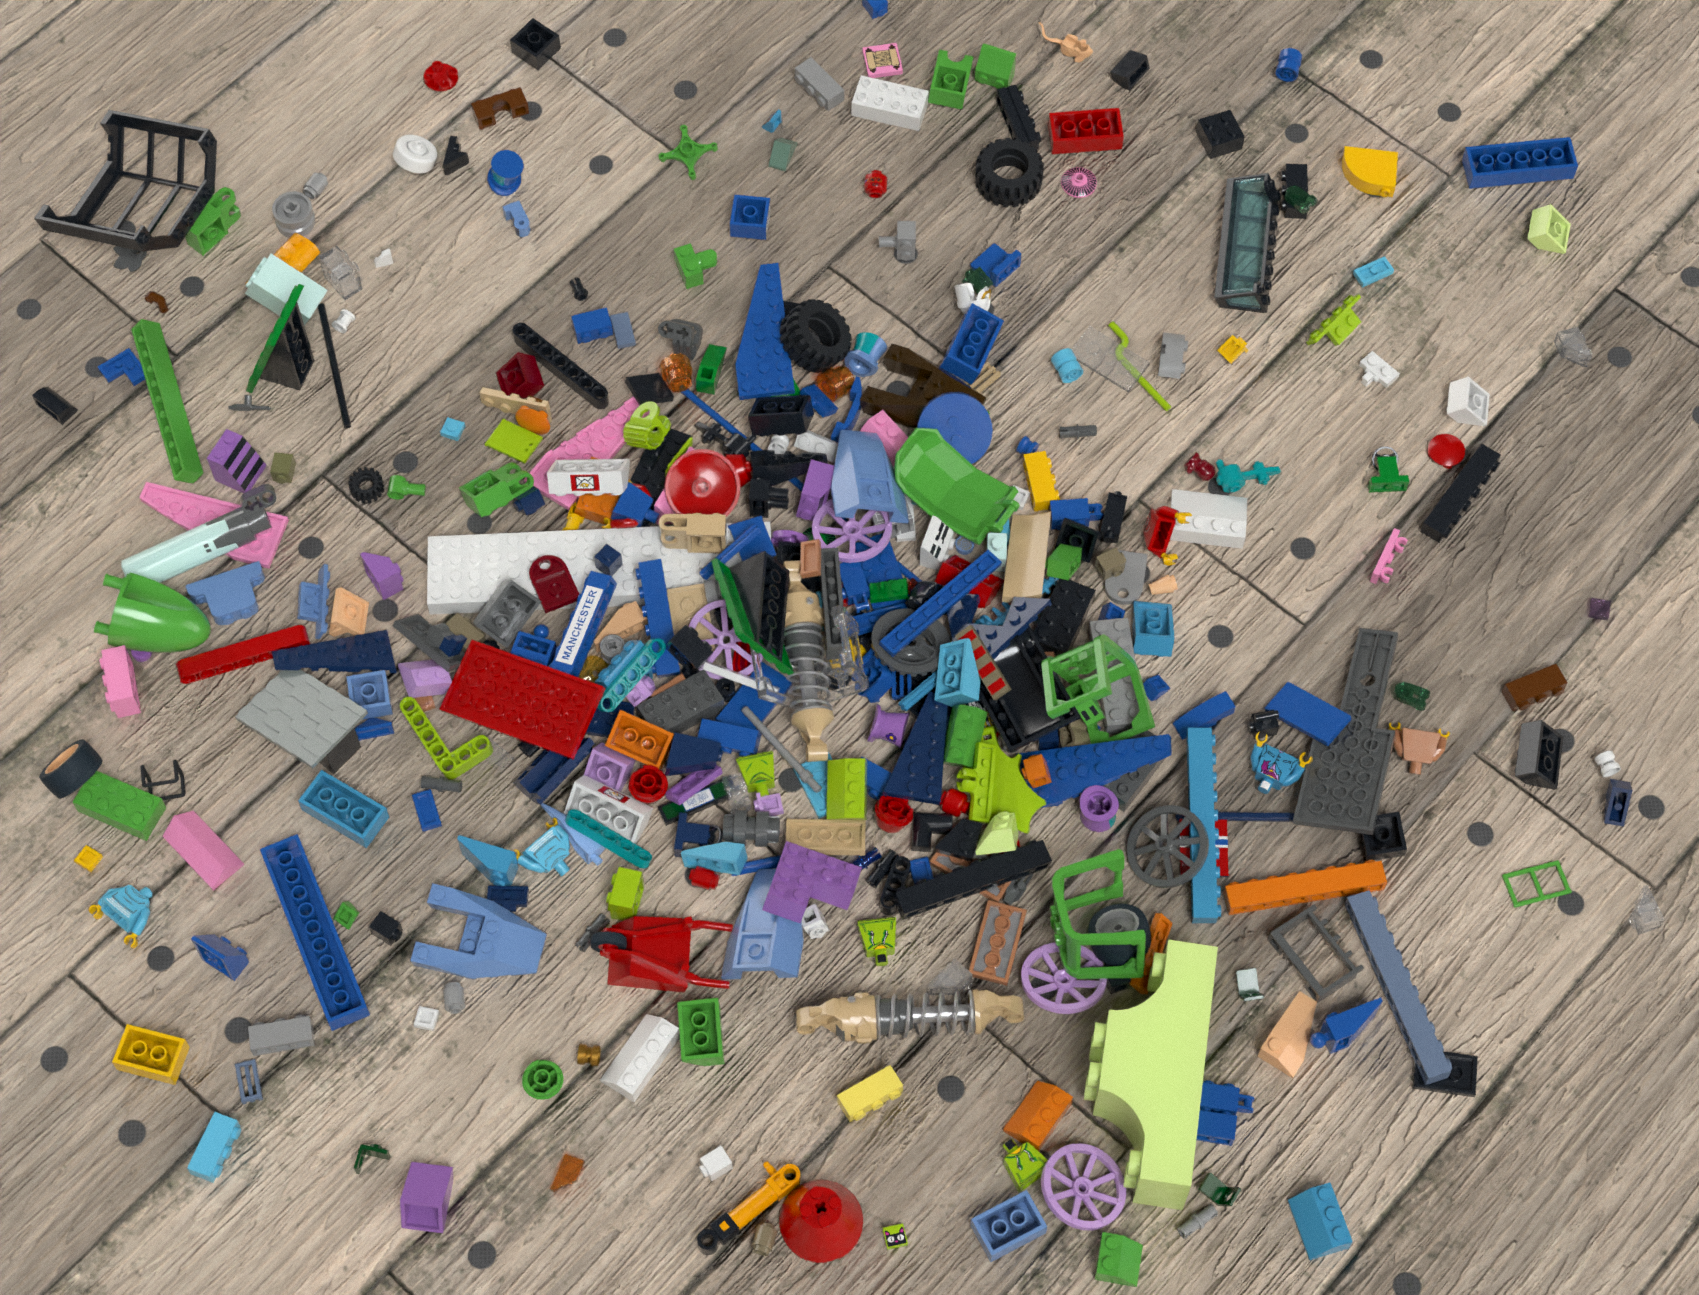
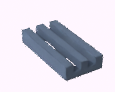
(251, 1097)

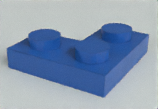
(121, 364)

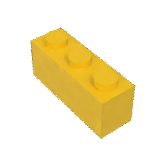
(1040, 480)

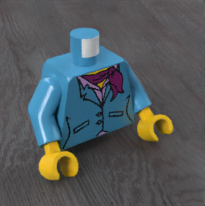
(1275, 767)

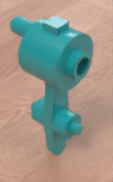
(1233, 479)

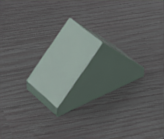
(782, 153)

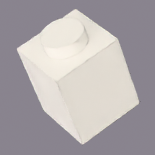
(715, 1164)

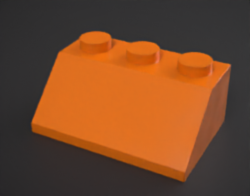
(640, 740)
(1038, 1114)

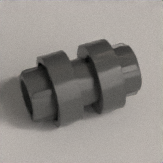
(761, 829)

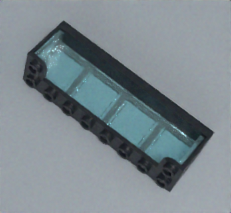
(1247, 243)

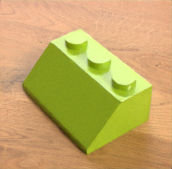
(847, 789)

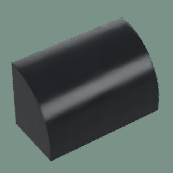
(1130, 69)
(54, 404)

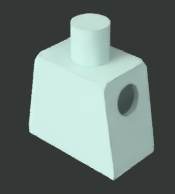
(998, 546)

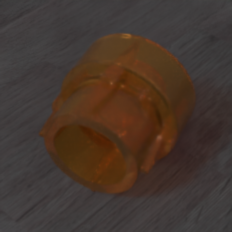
(677, 372)
(835, 382)

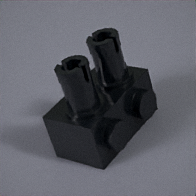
(764, 497)

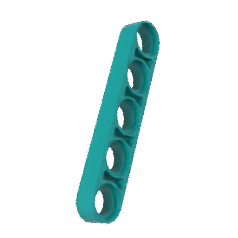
(639, 670)
(601, 834)

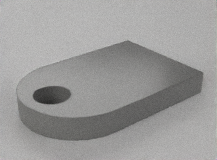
(1129, 581)

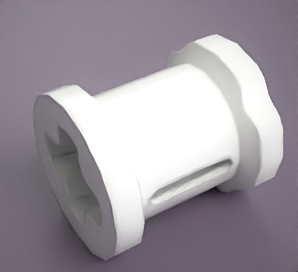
(343, 321)

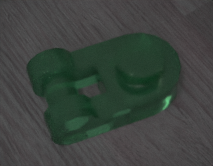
(1295, 195)
(1404, 693)

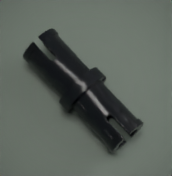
(882, 868)

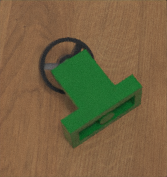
(1388, 473)

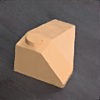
(1289, 1038)

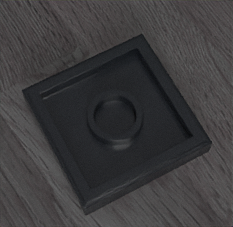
(649, 388)

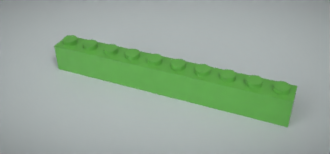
(167, 401)

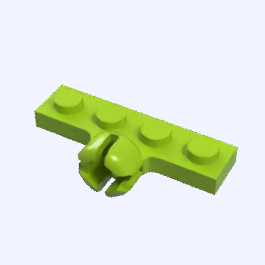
(979, 782)

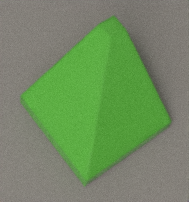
(346, 914)

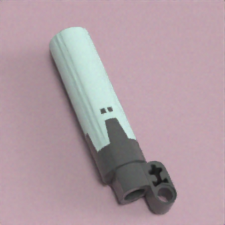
(205, 540)

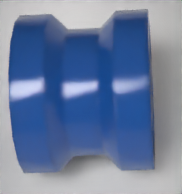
(1027, 446)

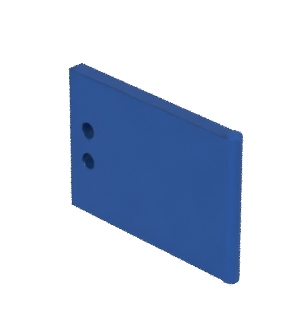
(759, 544)

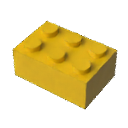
(151, 1054)

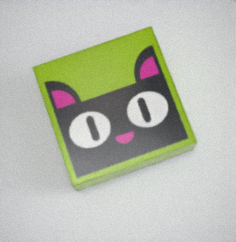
(895, 1236)

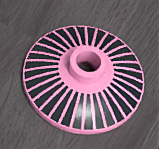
(1076, 187)

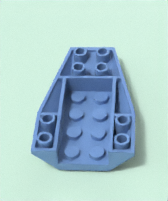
(865, 478)
(761, 938)

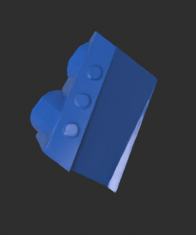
(878, 675)

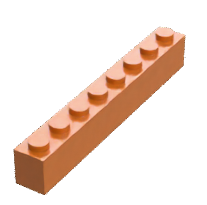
(1304, 887)

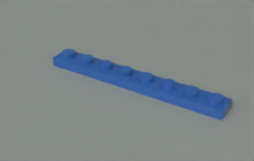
(940, 603)

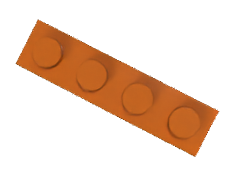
(1159, 931)

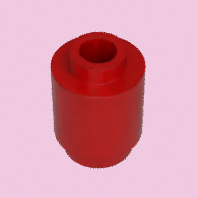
(704, 878)

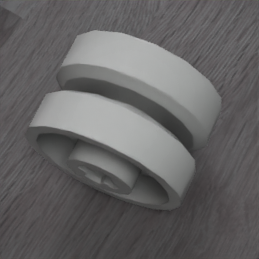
(293, 214)

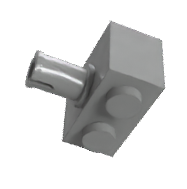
(903, 241)

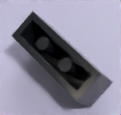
(1293, 176)

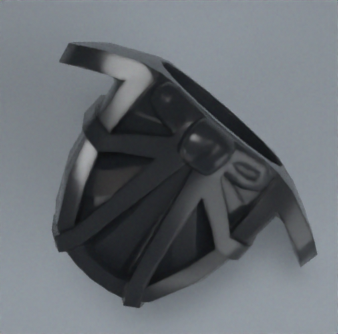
(922, 593)

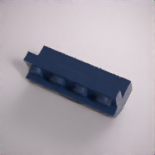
(549, 772)

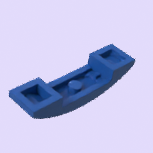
(855, 396)

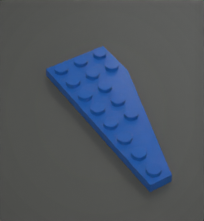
(761, 362)

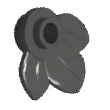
(129, 258)

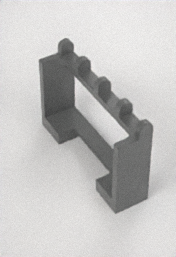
(1312, 985)

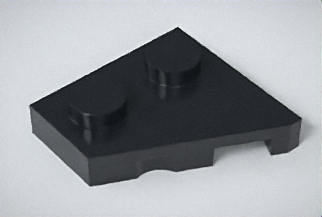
(961, 840)

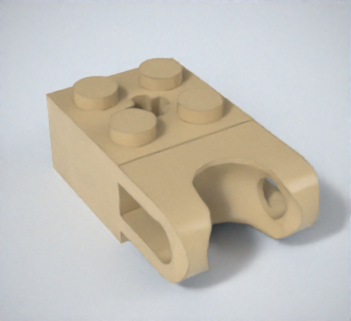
(695, 532)

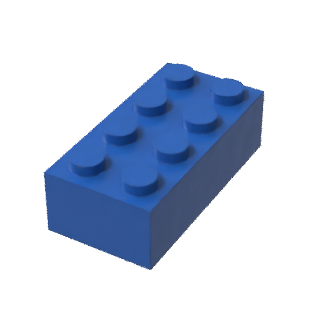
(971, 343)

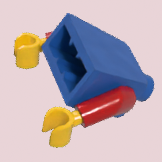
(632, 508)

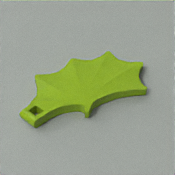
(1010, 788)

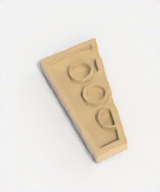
(511, 403)

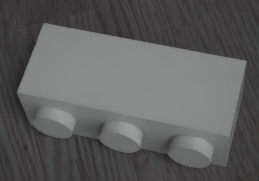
(819, 84)
(281, 1035)

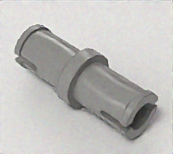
(1197, 1221)

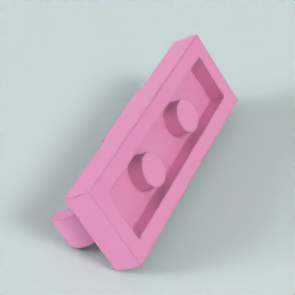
(1387, 557)

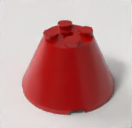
(821, 1221)

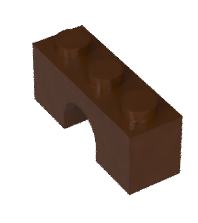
(510, 101)

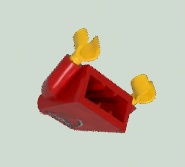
(1159, 531)

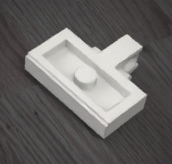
(1377, 370)

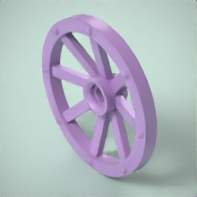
(852, 526)
(698, 617)
(1061, 982)
(1086, 1186)

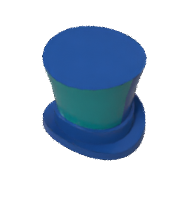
(505, 172)

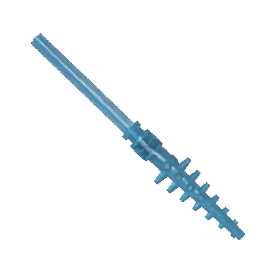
(926, 686)

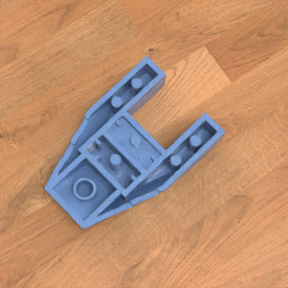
(492, 941)

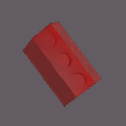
(986, 589)

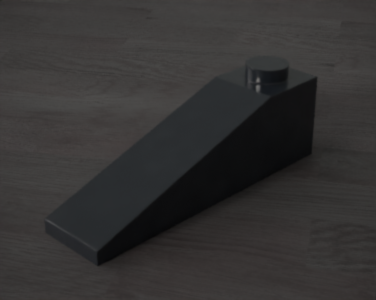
(782, 467)

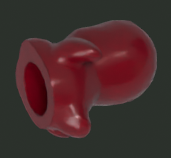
(1202, 468)

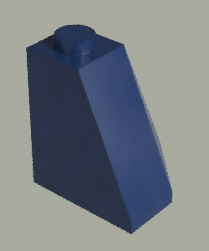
(692, 755)

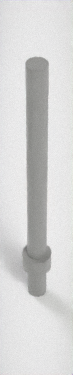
(805, 775)

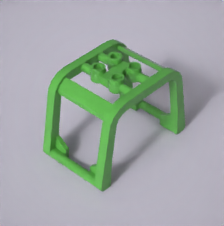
(1086, 659)
(1070, 942)

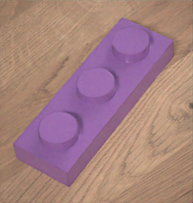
(692, 784)

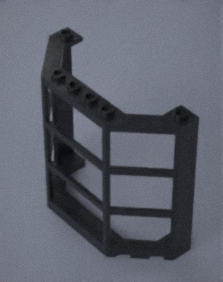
(78, 221)

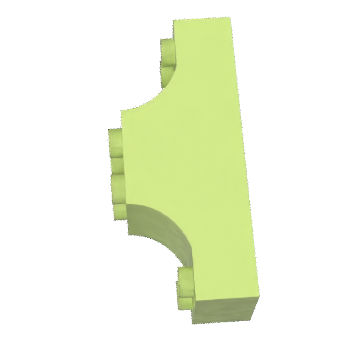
(1155, 1072)

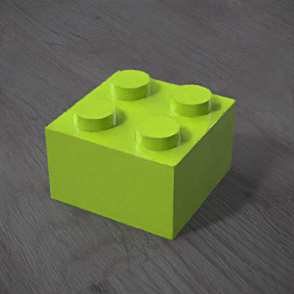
(626, 894)

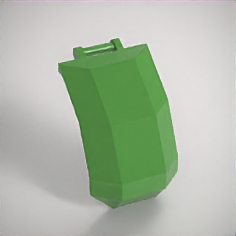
(952, 487)

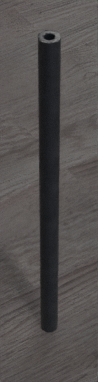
(334, 366)

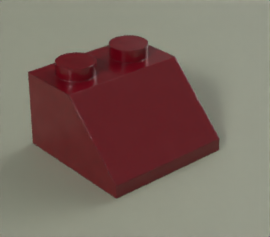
(520, 376)

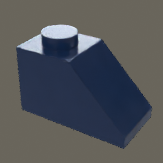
(1617, 802)

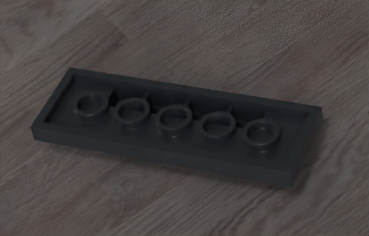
(654, 463)

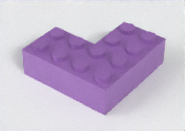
(809, 874)

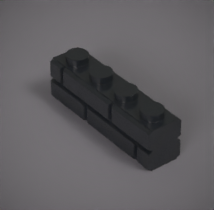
(1017, 115)

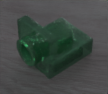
(977, 278)

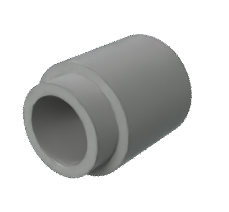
(315, 185)
(454, 997)

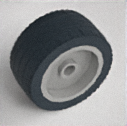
(1118, 919)

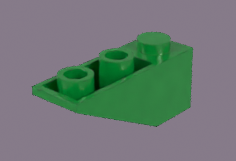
(710, 369)

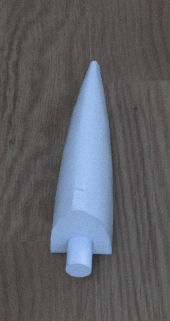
(583, 846)

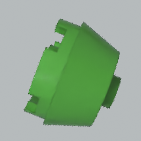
(542, 1079)

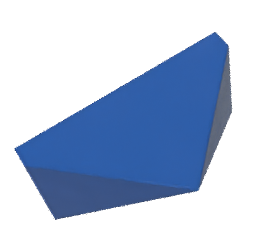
(374, 728)

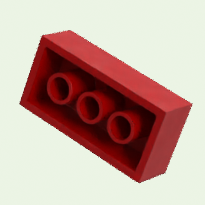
(1085, 131)

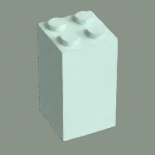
(274, 282)

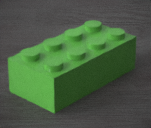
(119, 805)

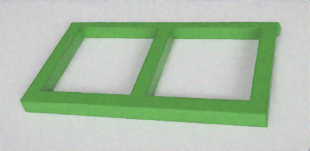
(1531, 870)

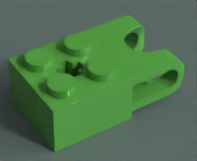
(950, 81)
(213, 221)
(495, 489)

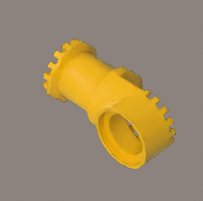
(574, 520)

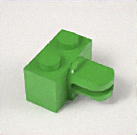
(691, 264)

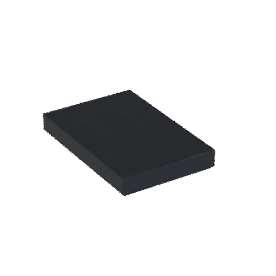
(1460, 1081)

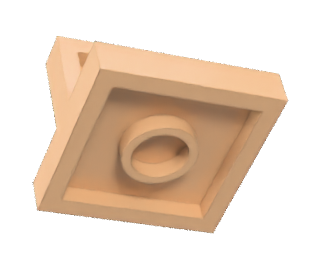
(348, 614)

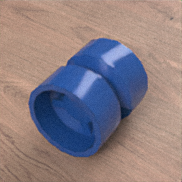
(1288, 64)

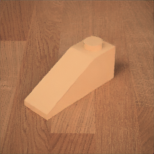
(624, 623)

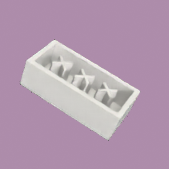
(889, 103)

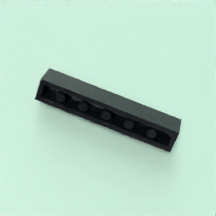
(1460, 493)

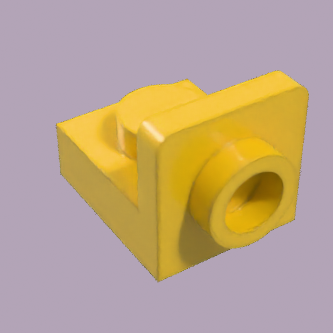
(1233, 348)

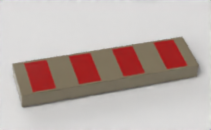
(986, 666)

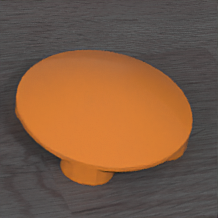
(533, 420)

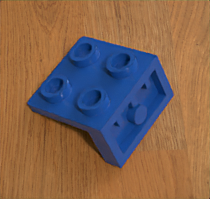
(997, 263)

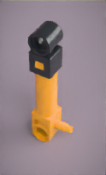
(729, 1224)

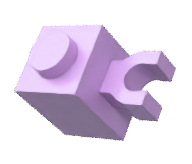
(641, 691)

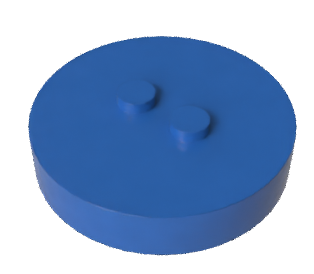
(960, 422)

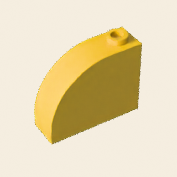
(1370, 170)

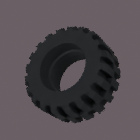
(1009, 191)
(804, 347)

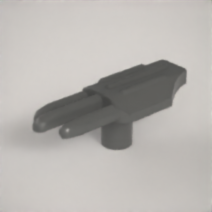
(247, 406)
(1016, 890)

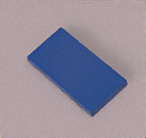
(748, 696)
(1308, 713)

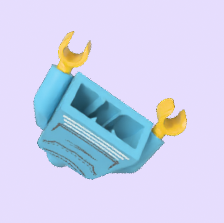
(547, 851)
(126, 908)

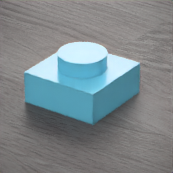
(452, 429)

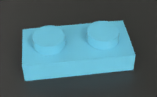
(1373, 271)

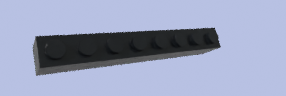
(971, 879)

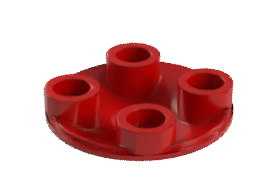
(440, 76)
(1446, 450)

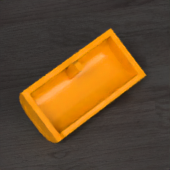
(297, 252)

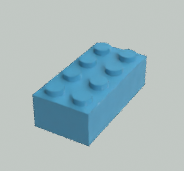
(343, 809)

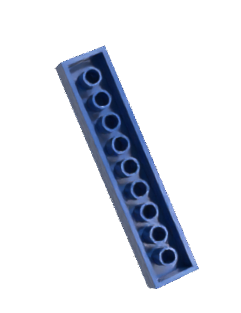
(314, 932)

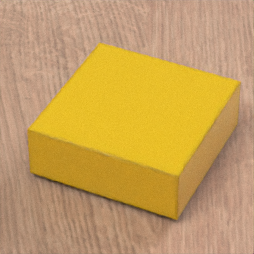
(88, 858)

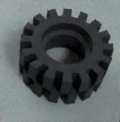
(366, 475)

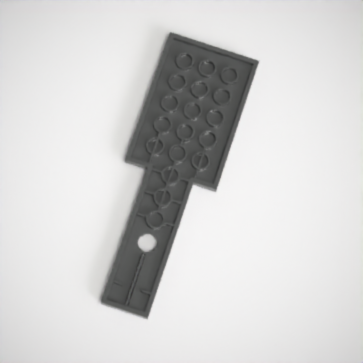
(1349, 775)

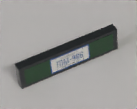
(705, 798)

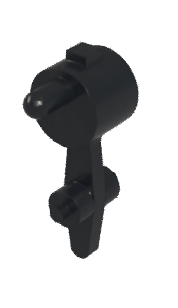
(734, 445)

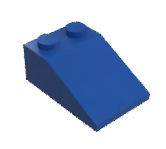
(221, 955)

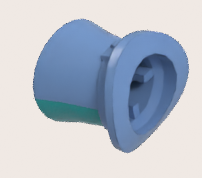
(866, 353)

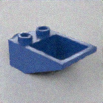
(537, 644)
(1343, 1028)

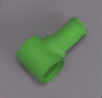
(399, 488)

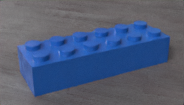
(1519, 162)

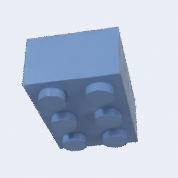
(1008, 1226)

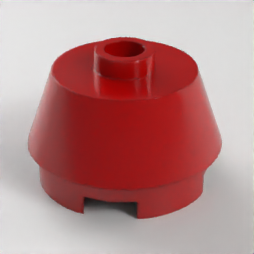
(742, 467)
(648, 784)
(893, 814)

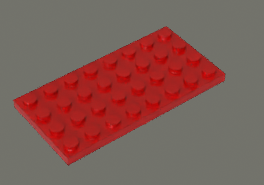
(522, 699)

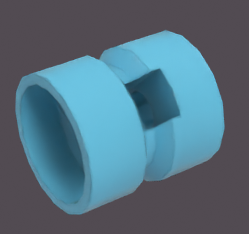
(1067, 365)

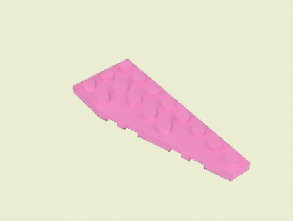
(598, 440)
(193, 510)

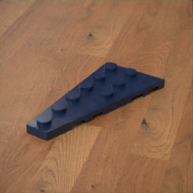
(347, 654)
(921, 761)

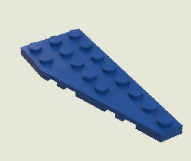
(1095, 764)

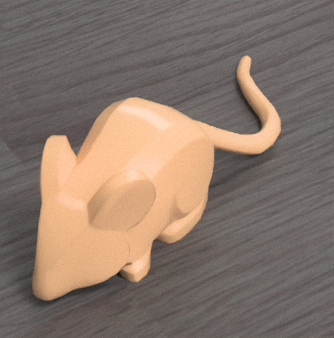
(1071, 46)

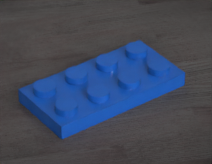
(880, 568)

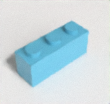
(214, 1147)

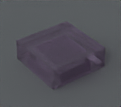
(1599, 609)

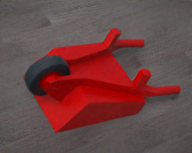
(653, 952)

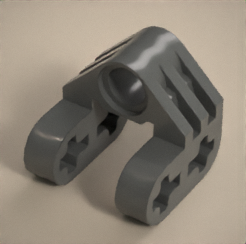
(683, 336)

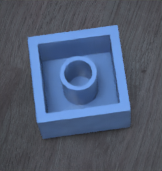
(371, 692)

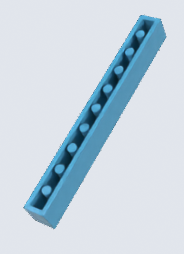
(1201, 803)

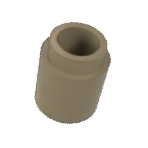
(764, 1239)

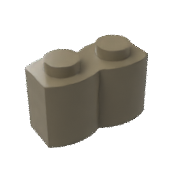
(1074, 734)

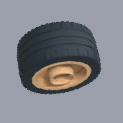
(71, 768)

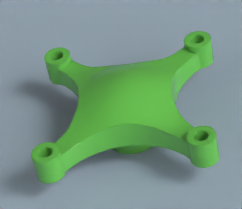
(688, 152)

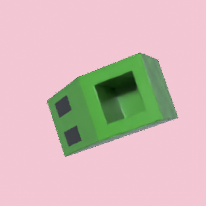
(1089, 710)

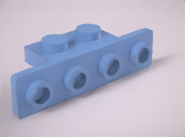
(313, 601)

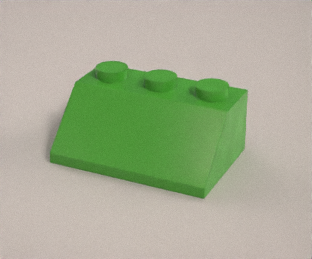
(962, 734)
(701, 1032)

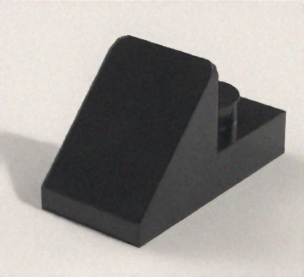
(454, 158)

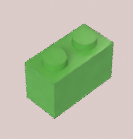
(1063, 561)

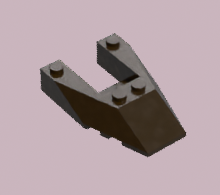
(929, 384)

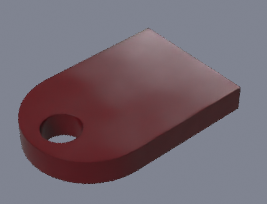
(553, 585)

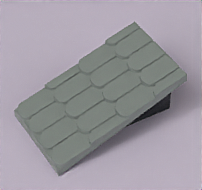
(305, 719)

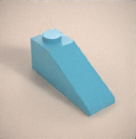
(719, 857)

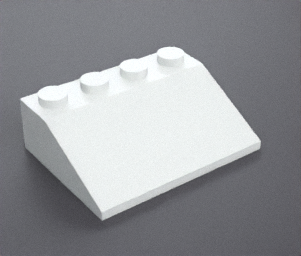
(1214, 518)

